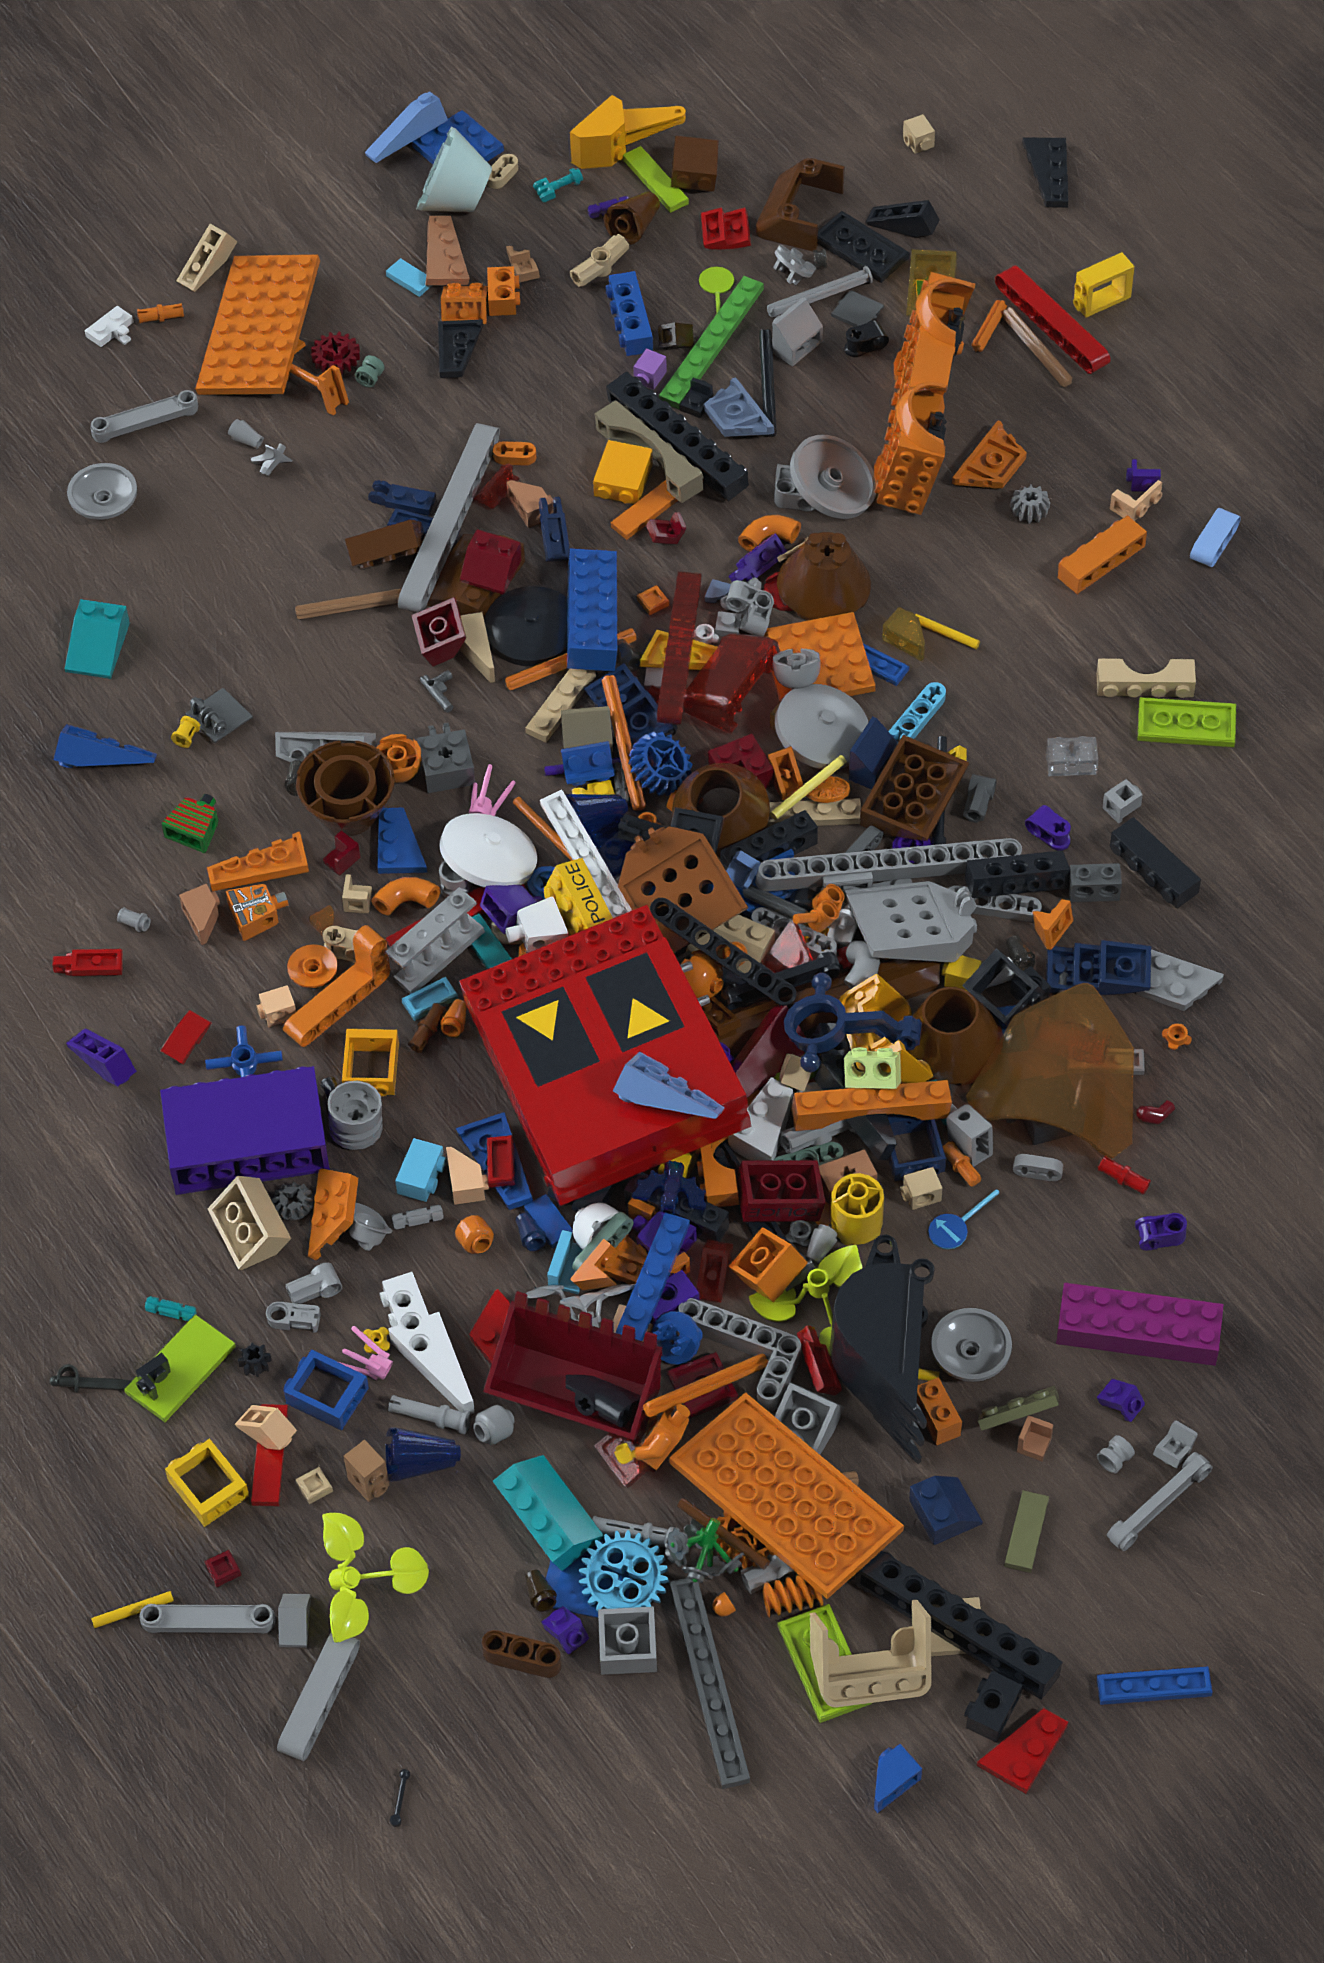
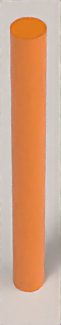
(541, 825)

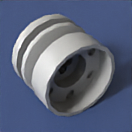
(355, 1115)

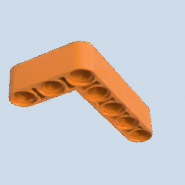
(345, 992)

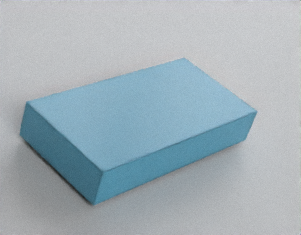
(408, 277)
(421, 1001)

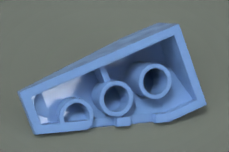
(416, 120)
(649, 1084)

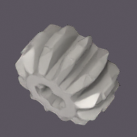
(1030, 503)

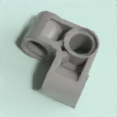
(786, 493)
(753, 604)

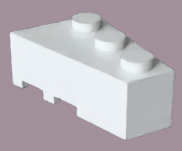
(768, 1118)

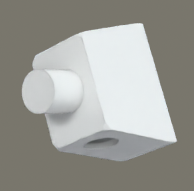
(538, 925)

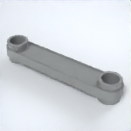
(144, 416)
(1125, 1533)
(207, 1618)

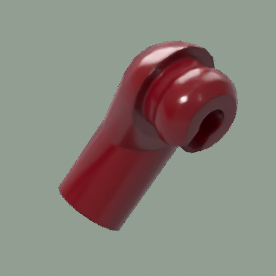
(1153, 1114)

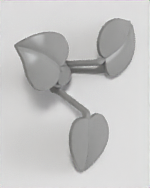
(581, 1302)

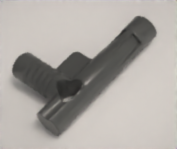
(438, 688)

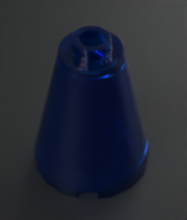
(597, 810)
(418, 1453)

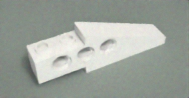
(438, 1360)

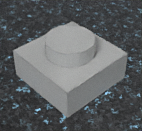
(727, 623)

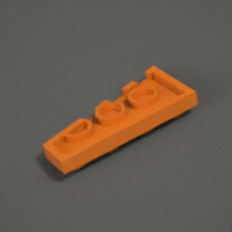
(273, 862)

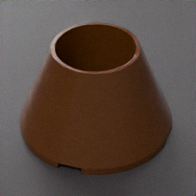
(344, 770)
(749, 814)
(958, 1054)

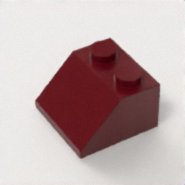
(491, 561)
(439, 631)

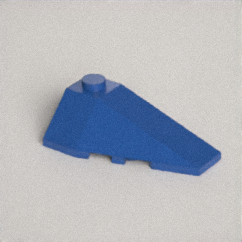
(82, 748)

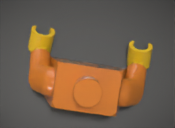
(658, 1438)

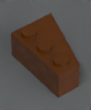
(385, 544)

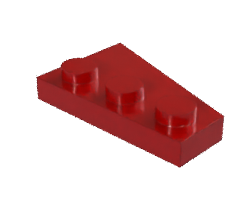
(1025, 1751)

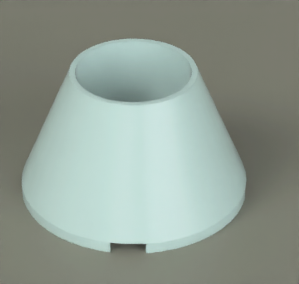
(455, 177)

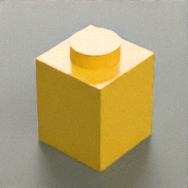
(960, 971)

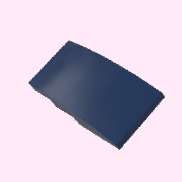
(637, 703)
(1108, 967)

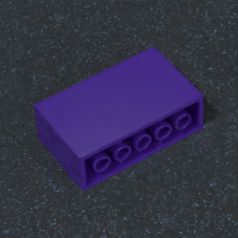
(245, 1128)

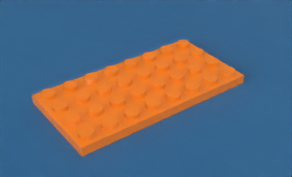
(258, 325)
(786, 1495)

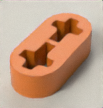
(514, 453)

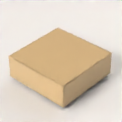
(314, 1485)

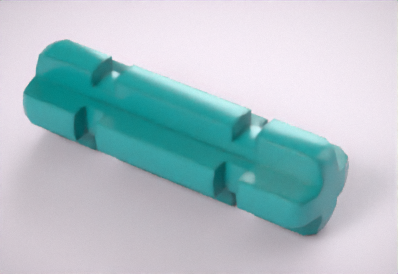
(169, 1308)

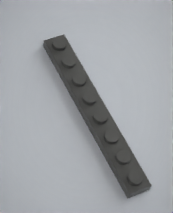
(709, 1683)

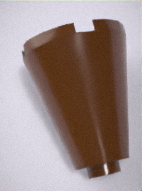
(632, 216)

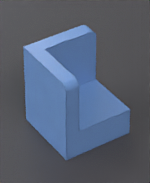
(742, 869)

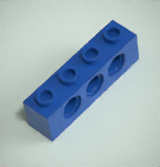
(630, 313)

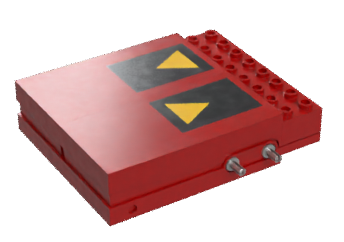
(567, 1026)

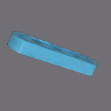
(916, 718)

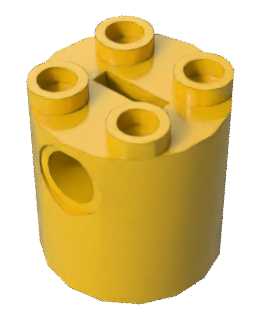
(857, 1209)

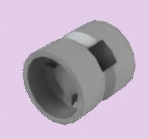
(451, 881)

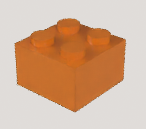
(768, 1264)

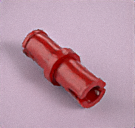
(1124, 1175)

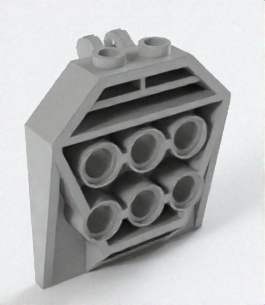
(914, 920)

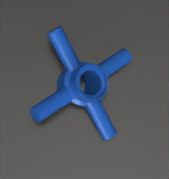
(241, 1052)

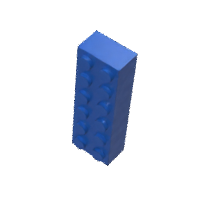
(592, 610)

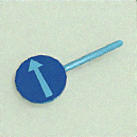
(949, 1230)

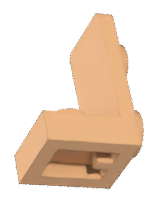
(1125, 505)

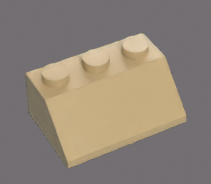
(754, 936)
(248, 1222)

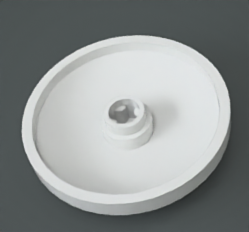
(488, 850)

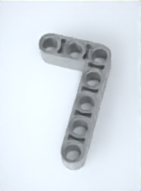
(750, 1344)

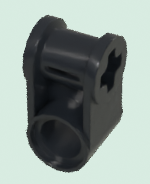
(867, 336)

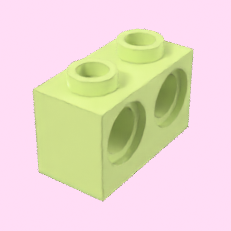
(873, 1075)

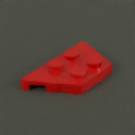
(489, 1325)

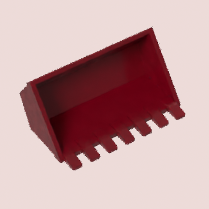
(544, 1347)

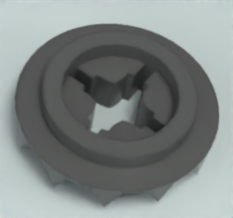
(294, 1210)

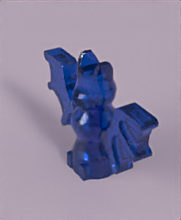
(671, 1183)

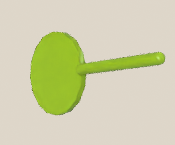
(716, 281)

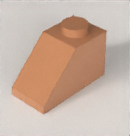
(526, 501)
(201, 910)

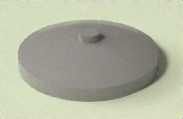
(833, 476)
(819, 724)

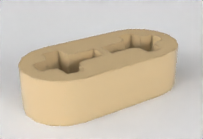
(505, 172)

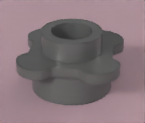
(797, 1227)

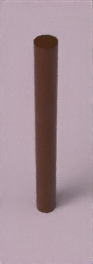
(724, 1534)

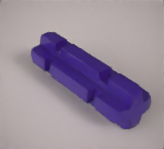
(594, 210)

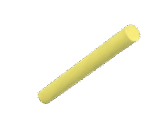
(808, 787)

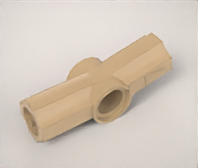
(600, 261)

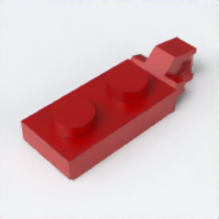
(90, 962)
(818, 1362)

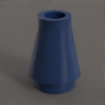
(530, 1232)

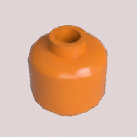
(474, 1234)

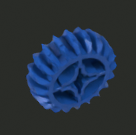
(647, 756)

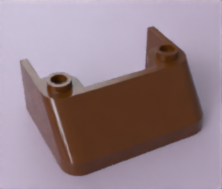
(780, 217)

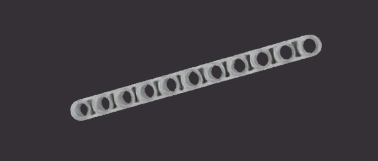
(448, 518)
(876, 860)

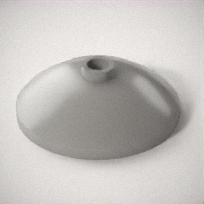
(102, 491)
(976, 1332)

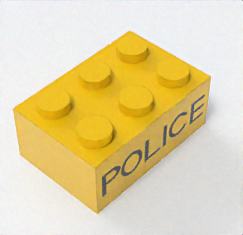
(576, 896)

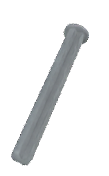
(822, 291)

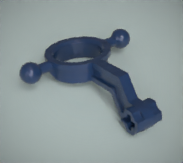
(879, 1022)

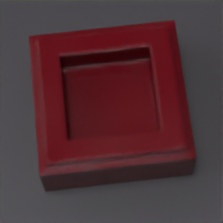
(222, 1568)

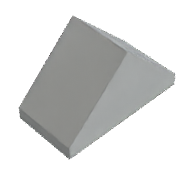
(294, 1620)

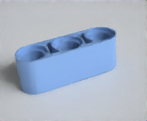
(1215, 537)

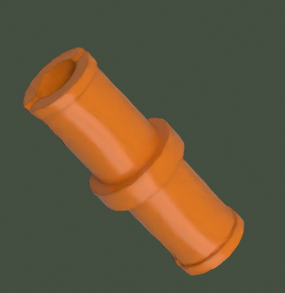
(160, 313)

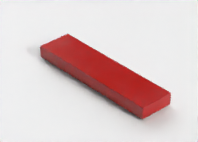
(268, 1471)

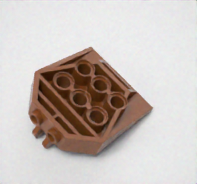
(670, 852)

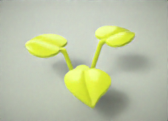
(832, 1269)
(341, 1538)

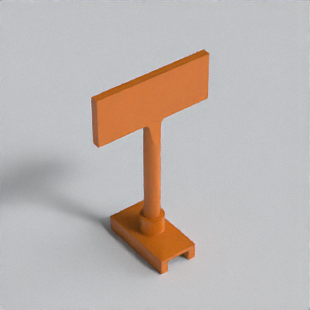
(329, 383)

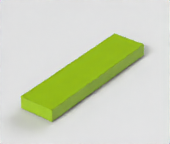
(655, 179)

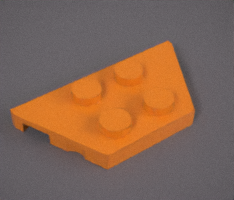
(992, 460)
(332, 1208)

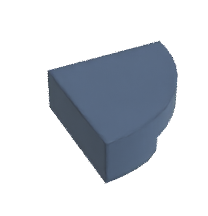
(716, 591)

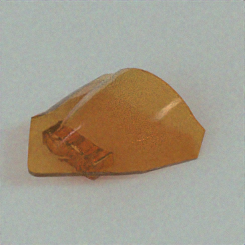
(1064, 1068)

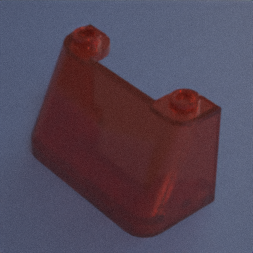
(728, 678)

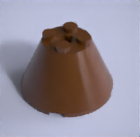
(824, 578)

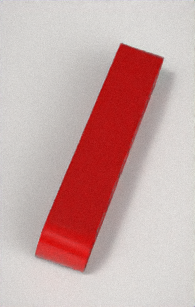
(1052, 319)

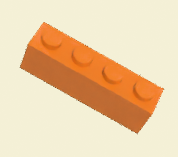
(1102, 554)

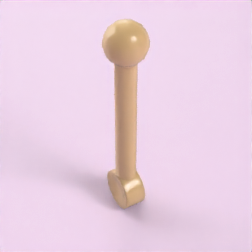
(788, 553)

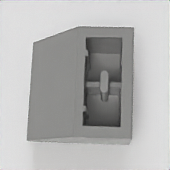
(796, 332)

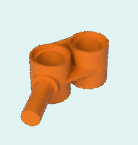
(826, 909)

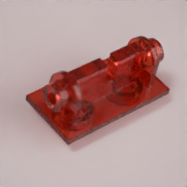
(496, 488)

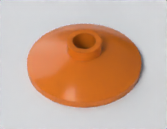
(310, 958)

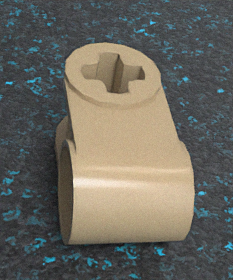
(343, 944)

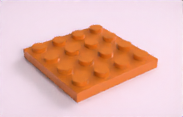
(840, 651)

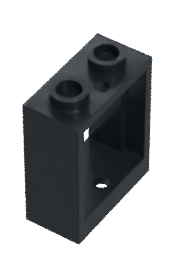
(987, 973)

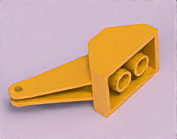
(605, 132)

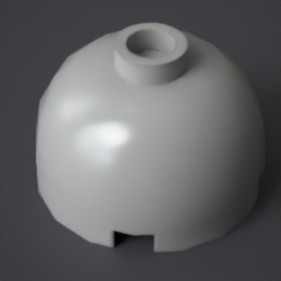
(796, 669)

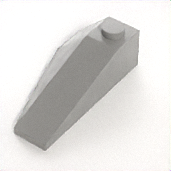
(299, 745)

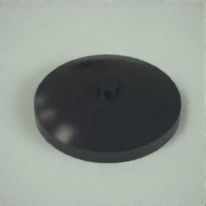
(528, 625)

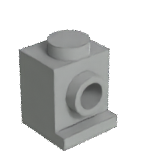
(1122, 800)

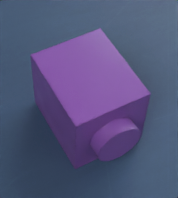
(650, 368)

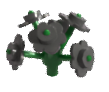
(703, 1539)

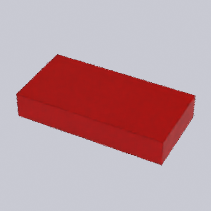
(500, 1161)

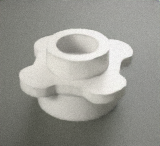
(705, 630)

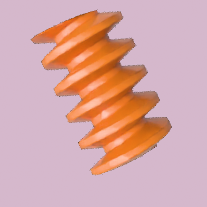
(789, 1594)

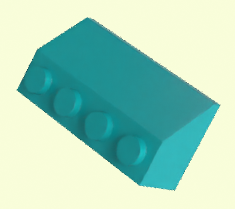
(548, 1510)

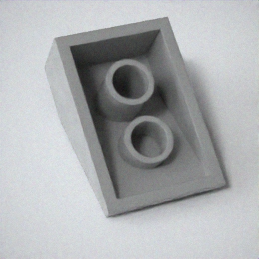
(809, 1416)

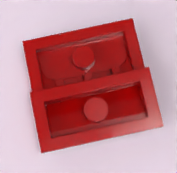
(726, 229)

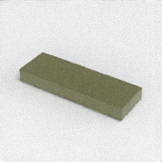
(1026, 1531)

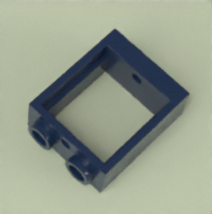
(906, 1124)

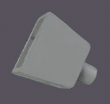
(970, 1133)

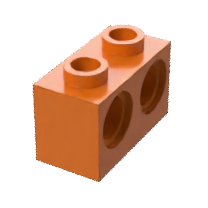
(501, 291)
(939, 1411)

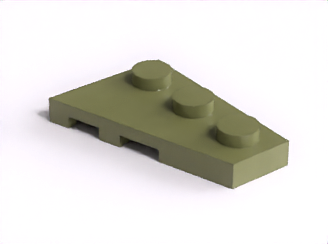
(1019, 1408)

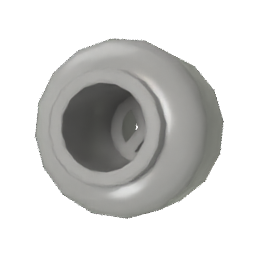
(493, 1424)

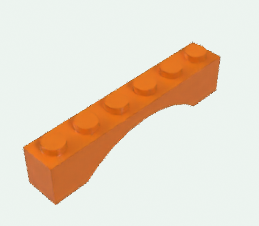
(825, 1107)

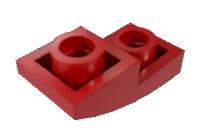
(186, 1036)

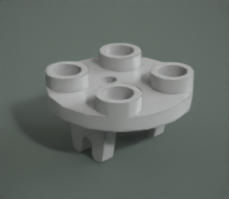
(793, 260)

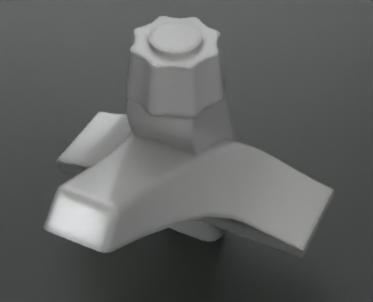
(271, 459)

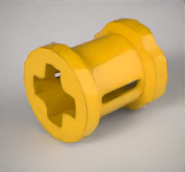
(185, 732)

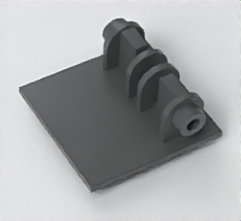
(218, 714)

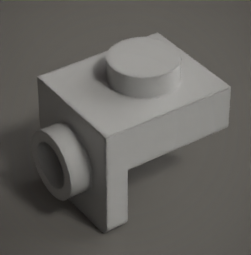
(1176, 1444)

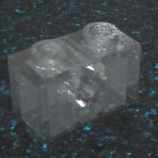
(1072, 756)

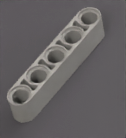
(317, 1697)

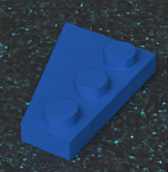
(397, 844)

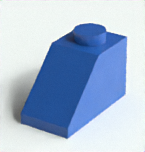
(895, 1775)

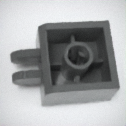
(446, 759)

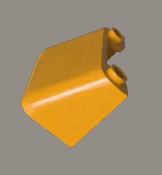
(878, 995)

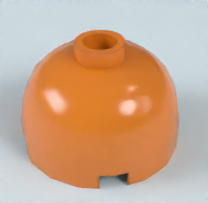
(403, 756)
(706, 975)

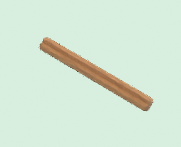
(1037, 347)
(347, 604)

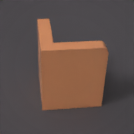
(1035, 1438)

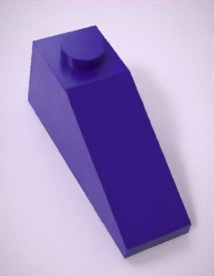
(102, 1056)

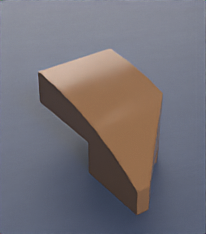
(523, 264)

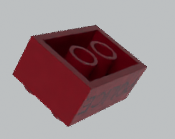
(780, 1190)

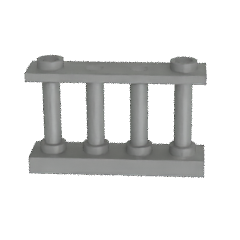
(435, 941)

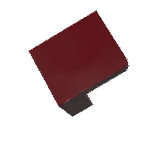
(344, 854)

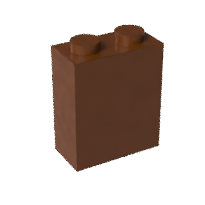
(694, 163)

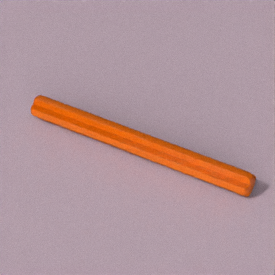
(553, 665)
(623, 741)
(705, 1385)

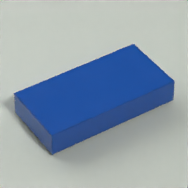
(548, 1218)

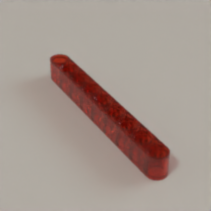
(679, 648)

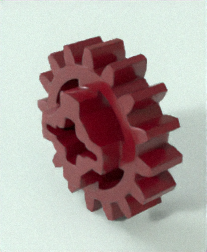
(335, 351)

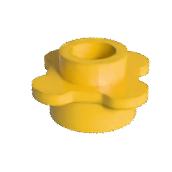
(380, 1334)

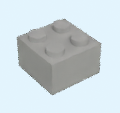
(627, 1640)

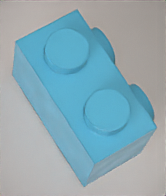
(420, 1170)

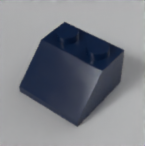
(871, 754)
(943, 1507)

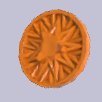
(830, 790)

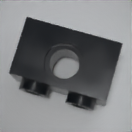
(990, 1721)

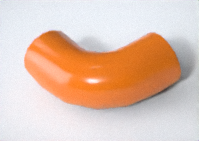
(764, 527)
(405, 890)

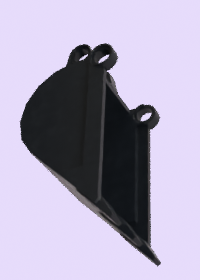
(879, 1341)

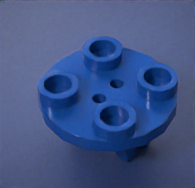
(685, 1344)

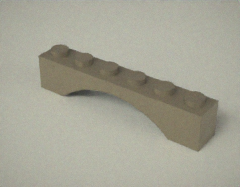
(620, 425)

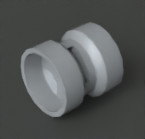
(1116, 1453)

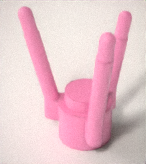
(483, 804)
(377, 1366)

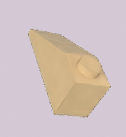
(207, 257)
(476, 645)

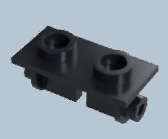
(632, 827)

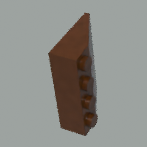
(468, 597)
(912, 790)

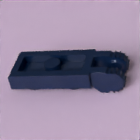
(402, 497)
(554, 531)

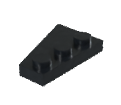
(456, 345)

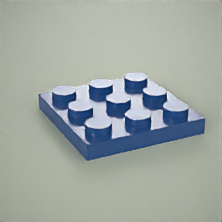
(482, 141)

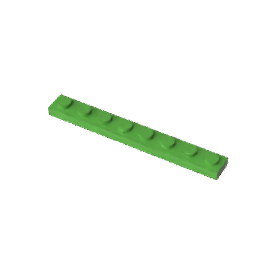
(712, 340)

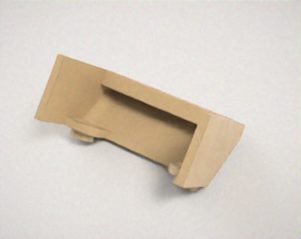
(874, 1675)

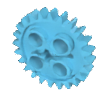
(633, 1553)

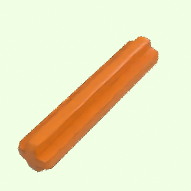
(989, 326)

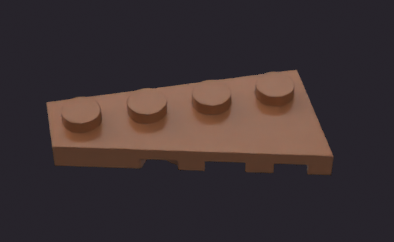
(444, 254)

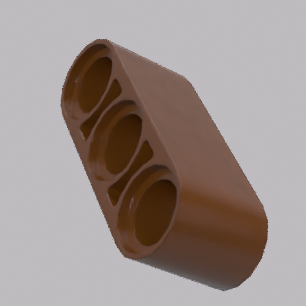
(530, 1663)

